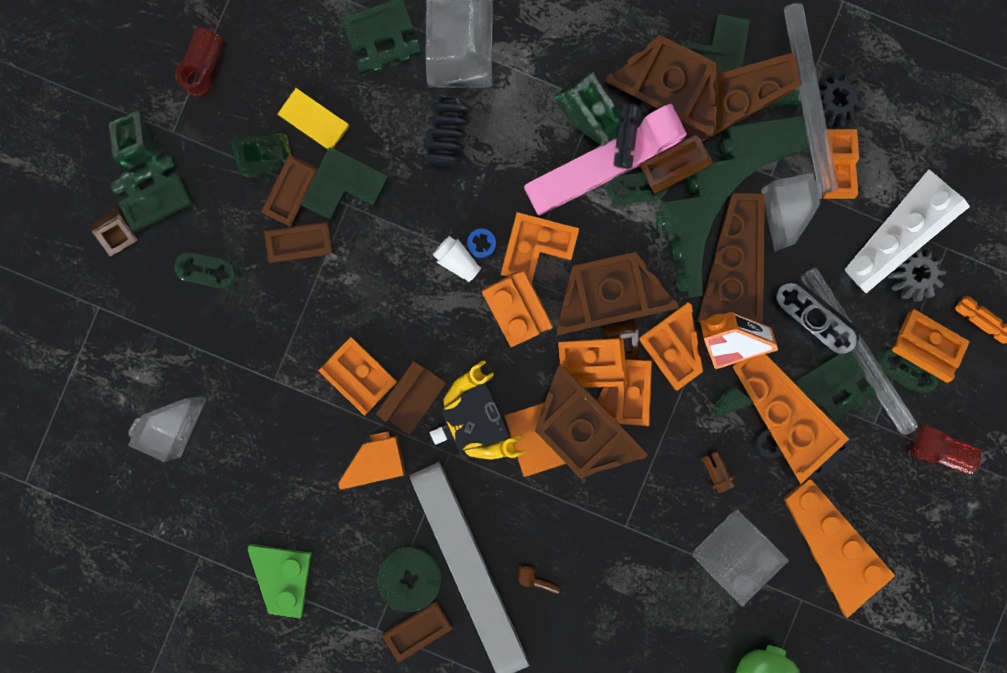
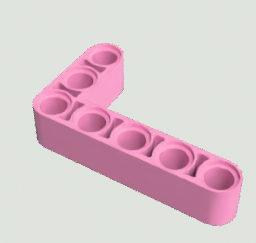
(656, 134)

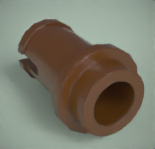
(719, 474)

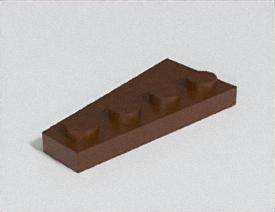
(738, 262)

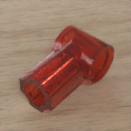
(201, 59)
(938, 448)

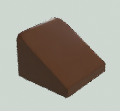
(113, 232)
(629, 332)

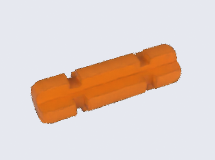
(982, 318)

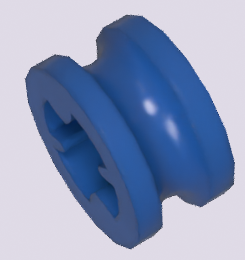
(490, 240)

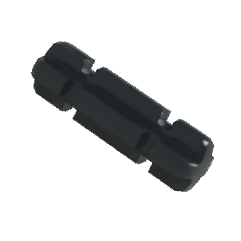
(626, 136)

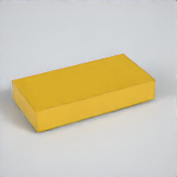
(313, 119)

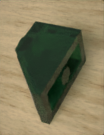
(590, 108)

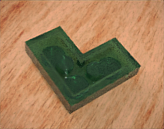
(727, 43)
(341, 174)

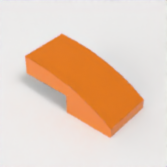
(845, 156)

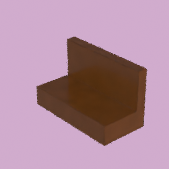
(411, 398)

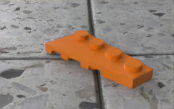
(793, 419)

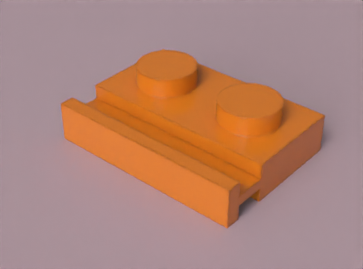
(517, 308)
(930, 346)
(595, 361)
(358, 376)

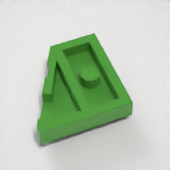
(281, 578)

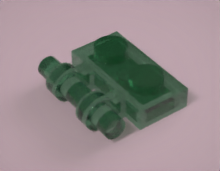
(377, 25)
(155, 201)
(830, 379)

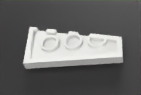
(910, 226)

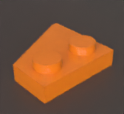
(674, 347)
(630, 402)

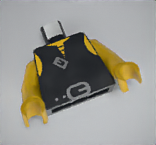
(474, 419)

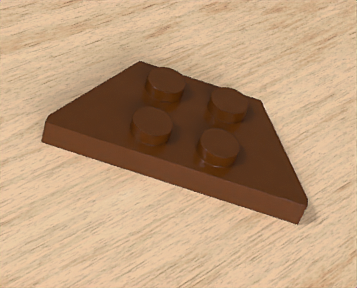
(674, 76)
(611, 293)
(582, 429)

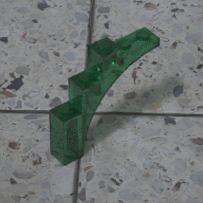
(691, 219)

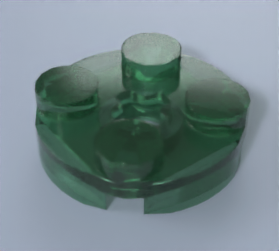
(392, 570)

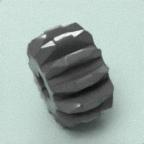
(928, 280)

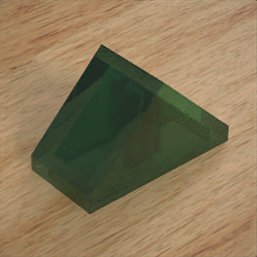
(131, 141)
(260, 153)

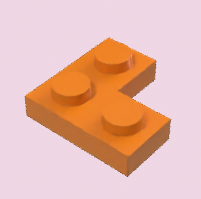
(536, 236)

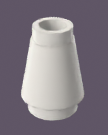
(456, 258)

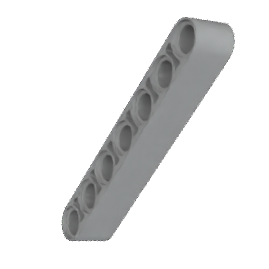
(469, 569)

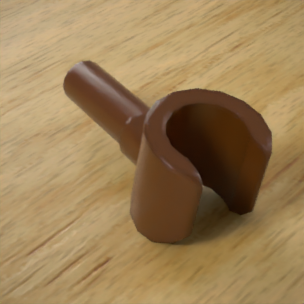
(527, 578)

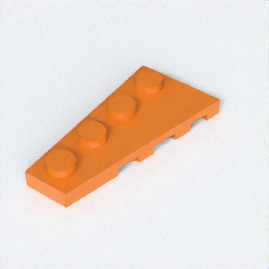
(842, 554)

